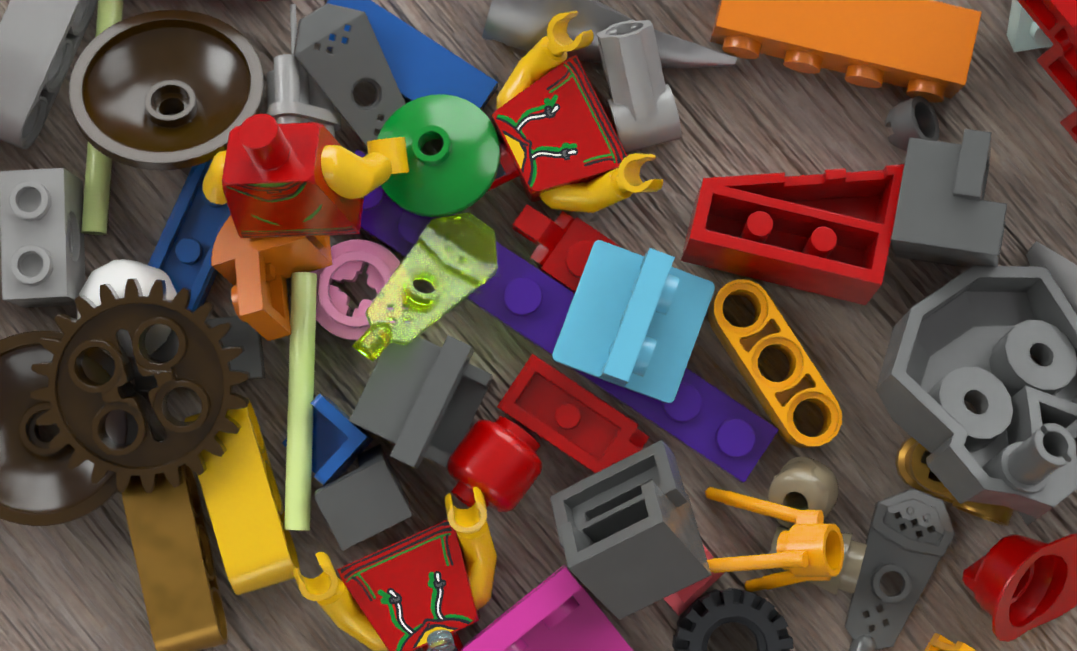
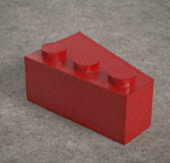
(799, 231)

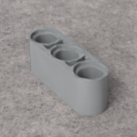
(35, 56)

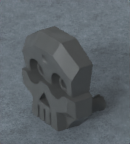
(976, 347)

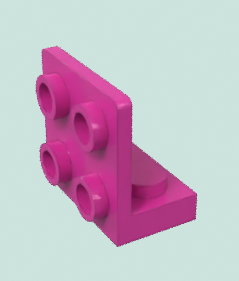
(551, 618)

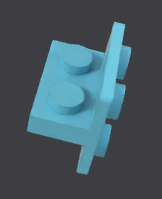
(634, 320)

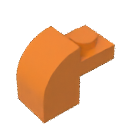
(260, 273)

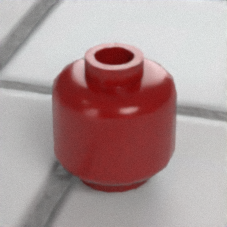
(498, 461)

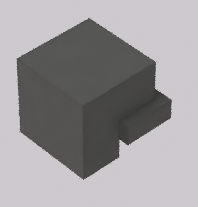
(943, 204)
(422, 398)
(631, 531)

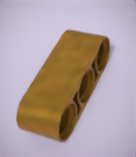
(175, 564)

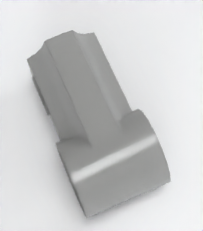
(640, 101)

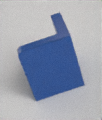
(334, 440)

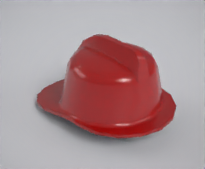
(1024, 583)

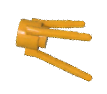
(806, 551)

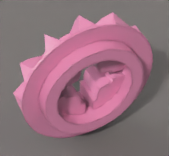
(348, 262)

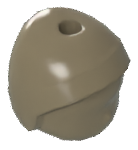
(804, 486)

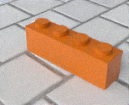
(871, 41)

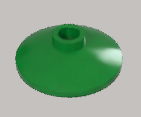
(455, 175)

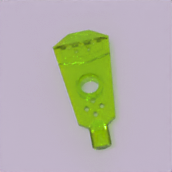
(452, 255)

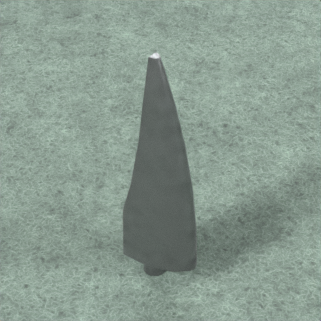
(526, 23)

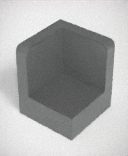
(364, 500)

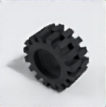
(732, 606)

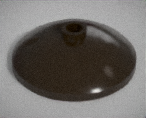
(161, 67)
(33, 478)

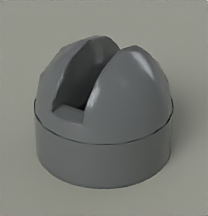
(912, 119)

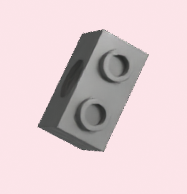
(41, 237)

